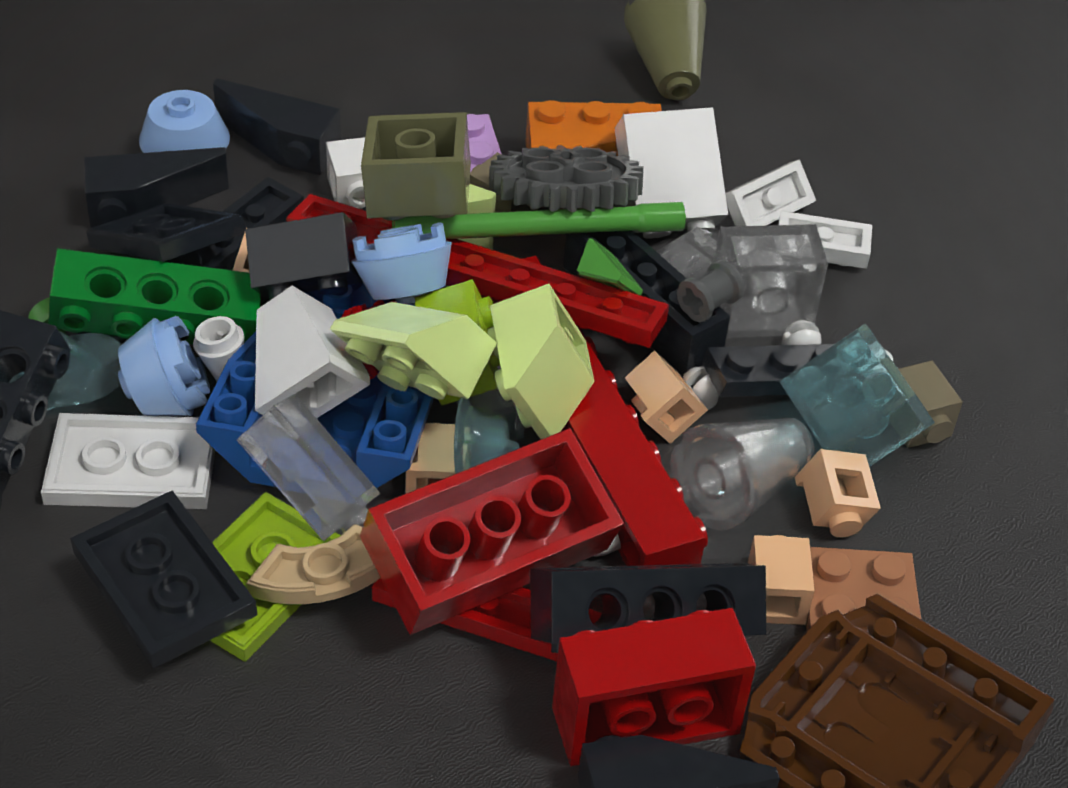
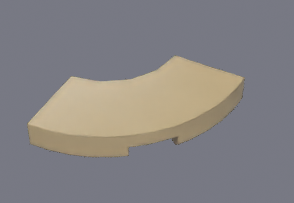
(314, 572)

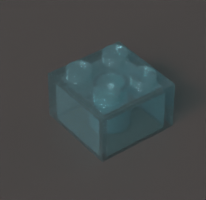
(857, 398)

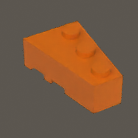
(578, 124)

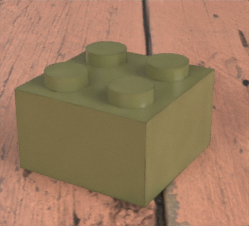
(416, 165)

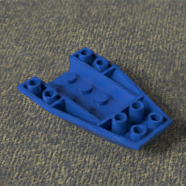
(373, 427)

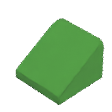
(603, 267)

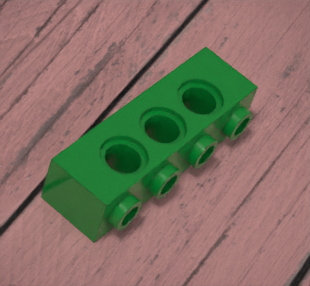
(126, 293)

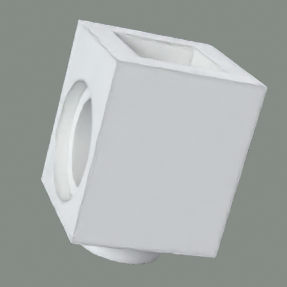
(345, 171)

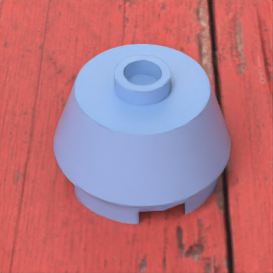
(182, 123)
(403, 262)
(162, 370)

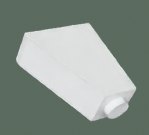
(302, 355)

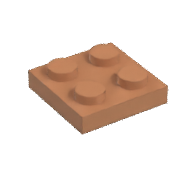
(850, 576)

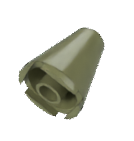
(669, 42)

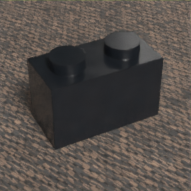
(304, 255)

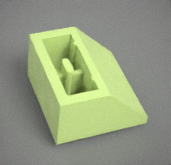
(418, 347)
(540, 359)

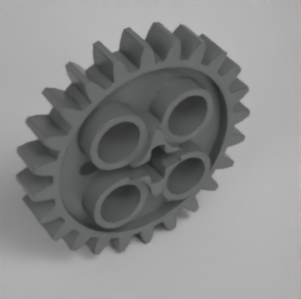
(566, 178)

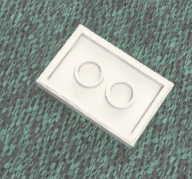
(127, 461)

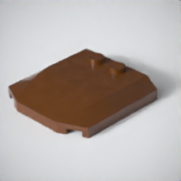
(890, 707)

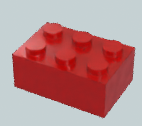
(654, 678)

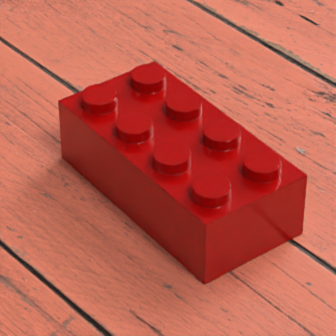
(487, 528)

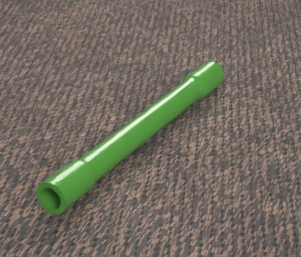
(641, 218)

